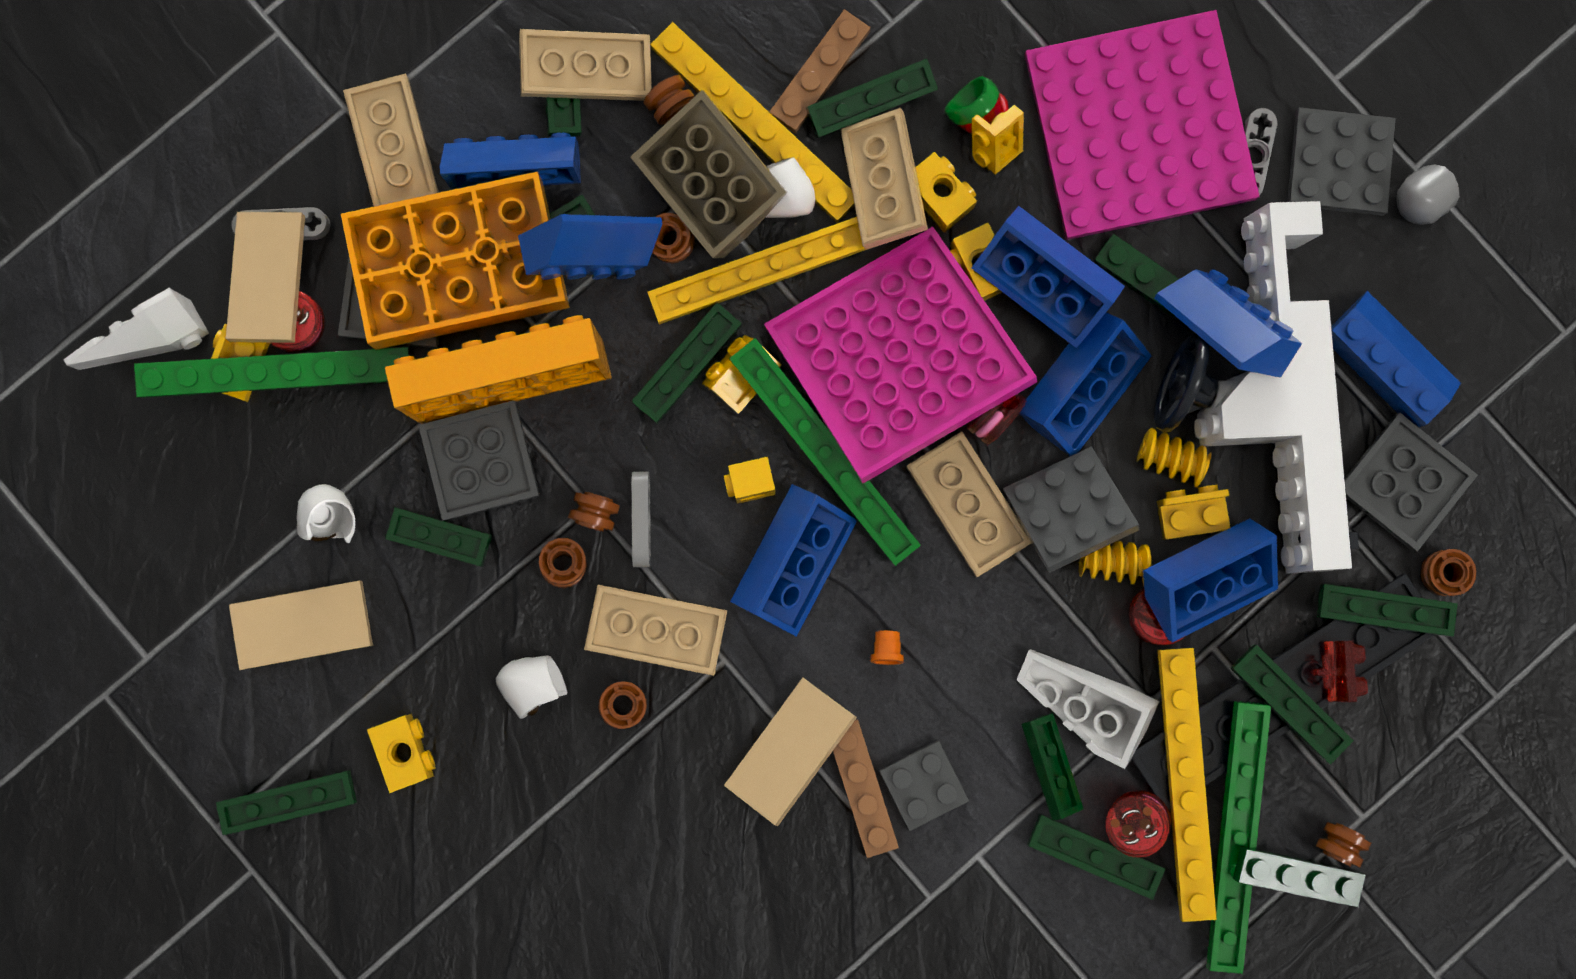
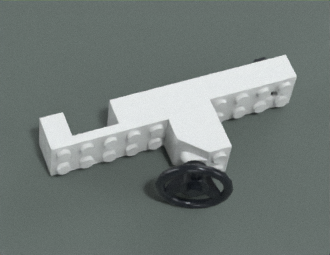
(1291, 411)

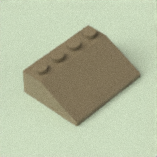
(709, 176)

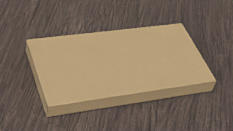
(584, 65)
(390, 140)
(883, 179)
(265, 277)
(969, 504)
(300, 625)
(655, 630)
(790, 751)

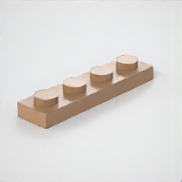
(820, 70)
(864, 793)

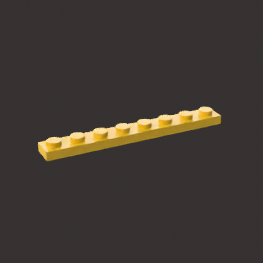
(751, 117)
(756, 270)
(1187, 785)

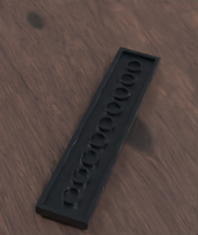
(1381, 649)

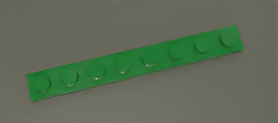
(264, 372)
(824, 451)
(1238, 829)

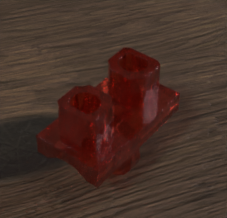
(1339, 671)

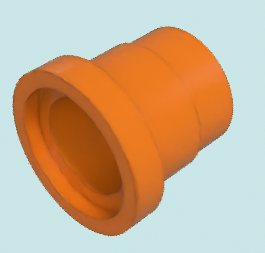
(887, 648)

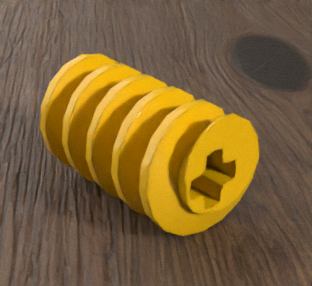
(1174, 456)
(1118, 560)

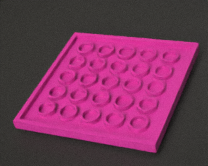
(1141, 125)
(899, 354)

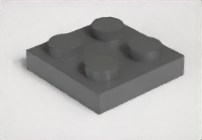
(923, 785)

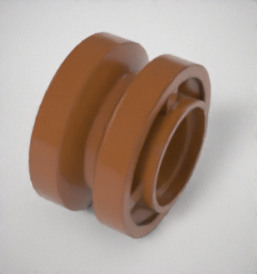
(668, 98)
(681, 247)
(593, 511)
(557, 548)
(1463, 570)
(636, 697)
(1343, 844)

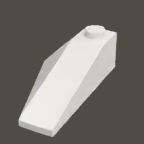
(158, 326)
(1097, 709)

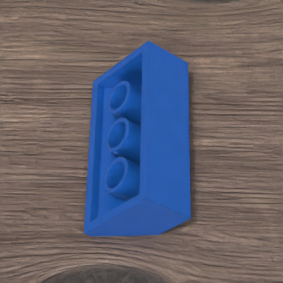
(474, 163)
(589, 246)
(1048, 277)
(1231, 322)
(1392, 361)
(1085, 384)
(794, 560)
(1212, 578)

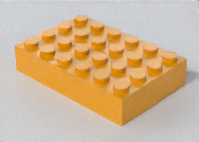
(449, 261)
(498, 370)

